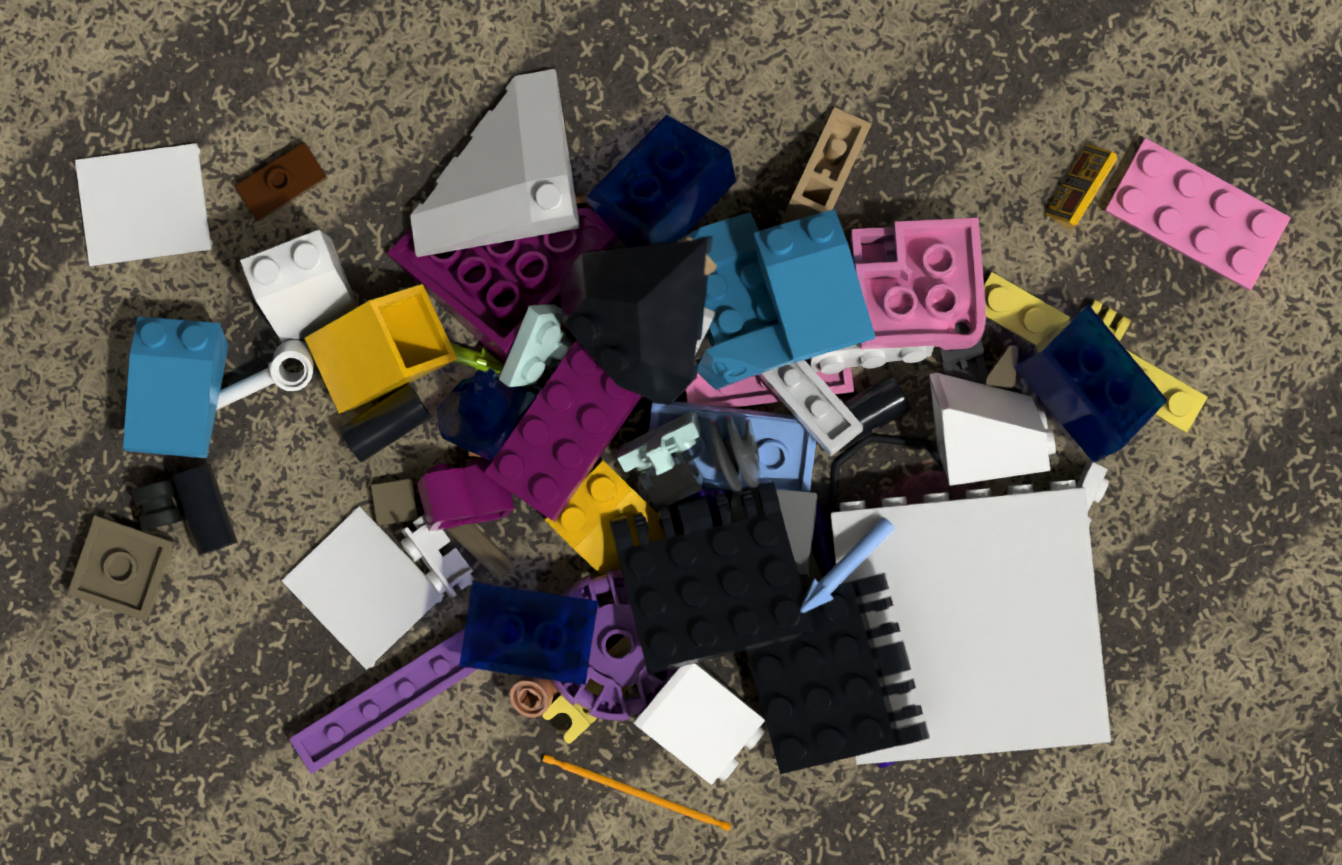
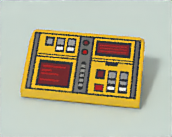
(1081, 186)

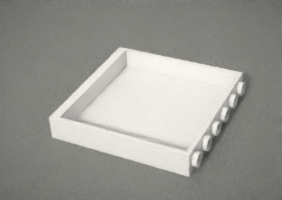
(990, 616)

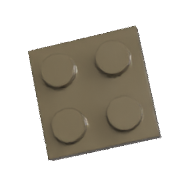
(121, 568)

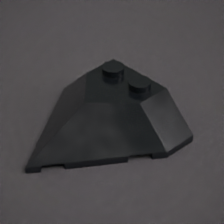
(640, 313)

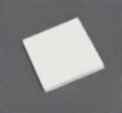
(143, 204)
(362, 587)

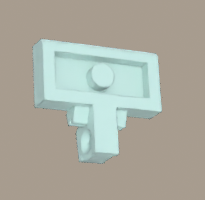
(535, 346)
(657, 445)

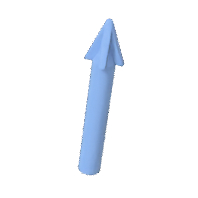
(820, 591)

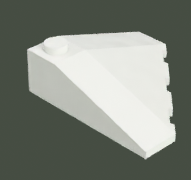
(508, 178)

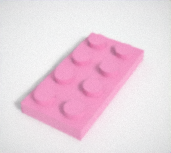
(1197, 214)

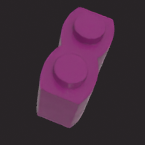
(462, 496)

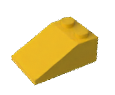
(587, 515)

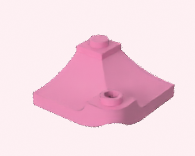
(922, 282)

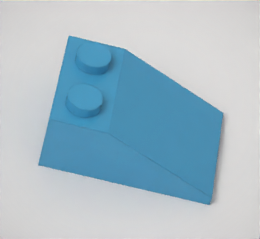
(813, 285)
(173, 386)

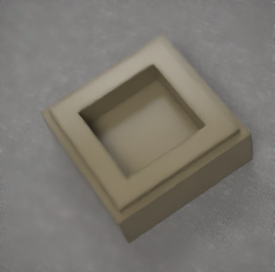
(395, 502)

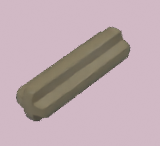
(483, 549)

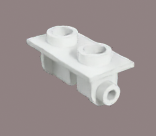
(444, 570)

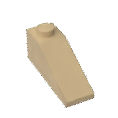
(828, 166)

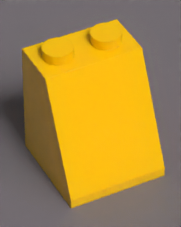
(380, 347)

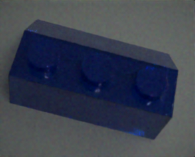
(663, 185)
(1091, 384)

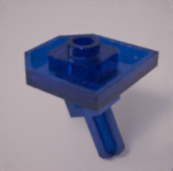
(482, 413)

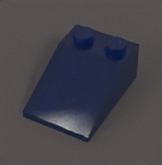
(527, 632)

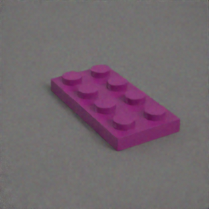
(562, 434)

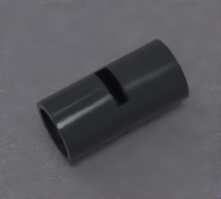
(877, 406)
(384, 423)
(204, 509)

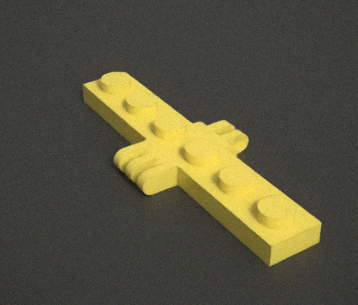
(1035, 320)

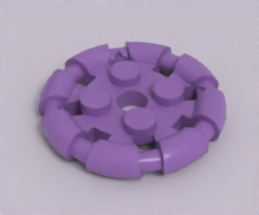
(605, 668)

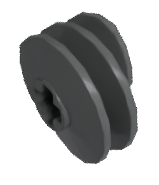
(736, 456)

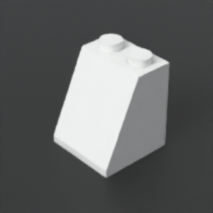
(300, 285)
(987, 431)
(701, 722)

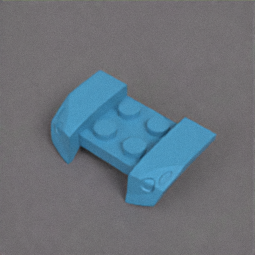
(745, 326)

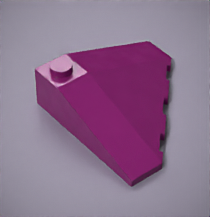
(497, 282)

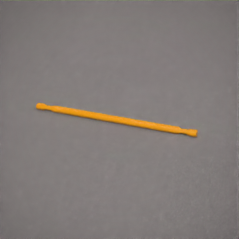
(636, 792)

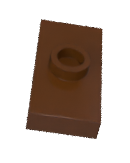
(281, 182)

